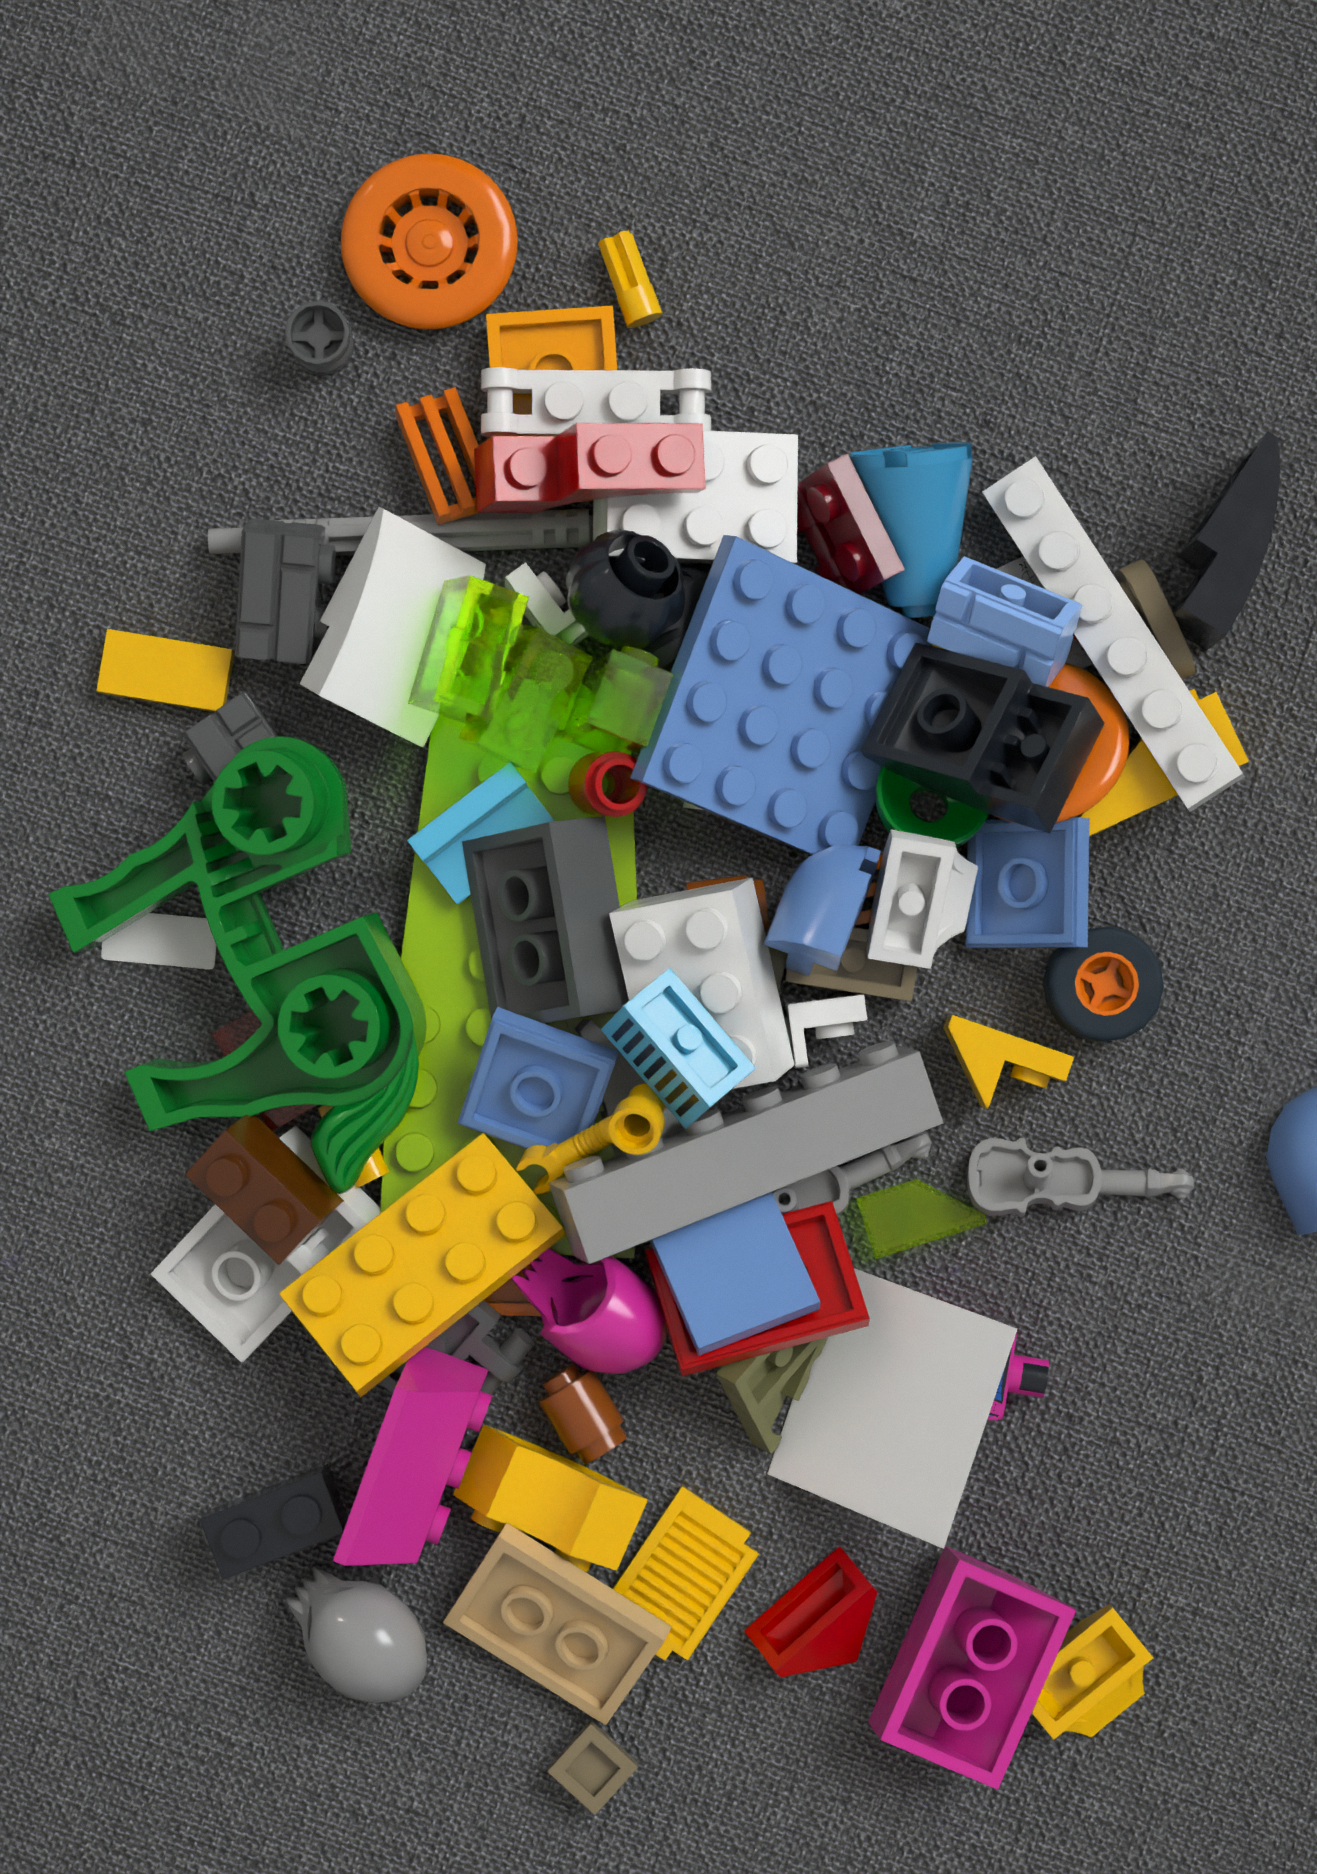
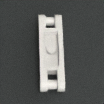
(589, 397)

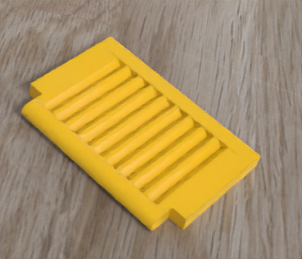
(687, 1570)

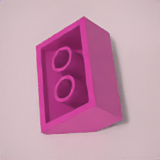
(415, 1461)
(970, 1668)

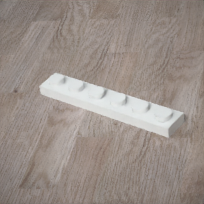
(1114, 635)

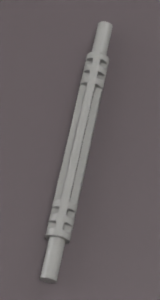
(469, 533)

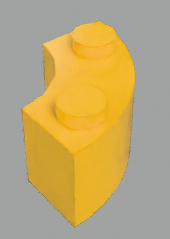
(550, 1499)

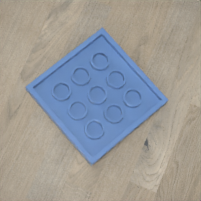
(778, 700)

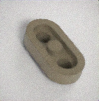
(1149, 601)

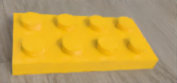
(422, 1264)

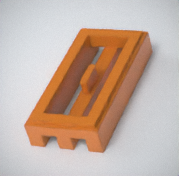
(430, 411)

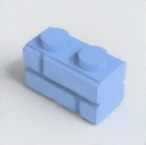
(1004, 621)

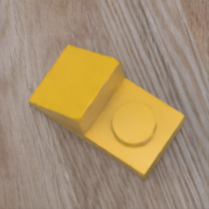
(986, 1049)

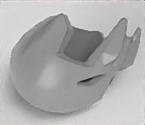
(360, 1637)

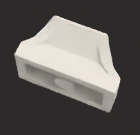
(918, 899)

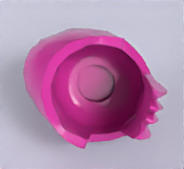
(599, 1320)

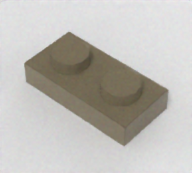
(861, 974)

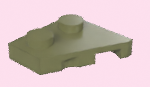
(761, 1385)

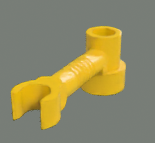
(632, 1128)

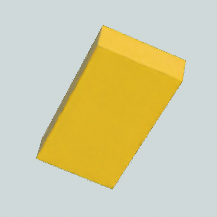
(165, 671)

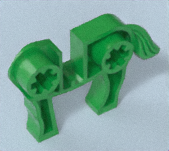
(332, 1010)

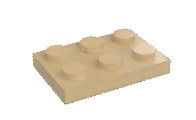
(557, 1624)

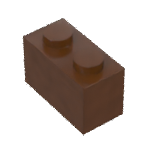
(264, 1187)

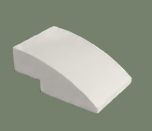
(382, 624)
(234, 1283)

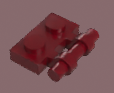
(845, 528)

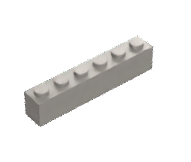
(746, 1151)

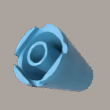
(922, 508)

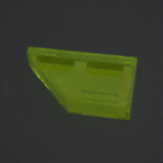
(912, 1216)

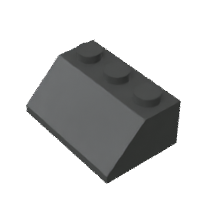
(546, 919)

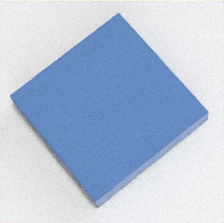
(1029, 886)
(535, 1082)
(735, 1274)

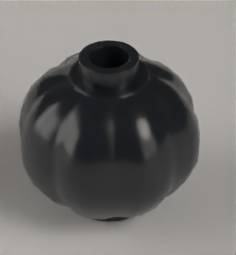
(616, 594)

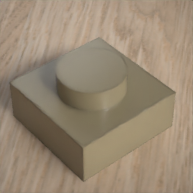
(592, 1767)

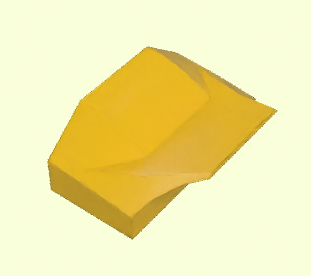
(1092, 1676)

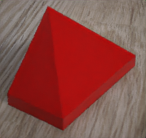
(817, 1620)

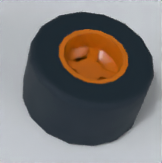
(1123, 979)

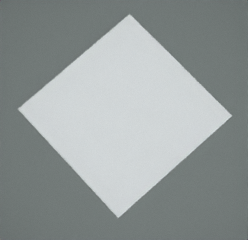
(896, 1410)

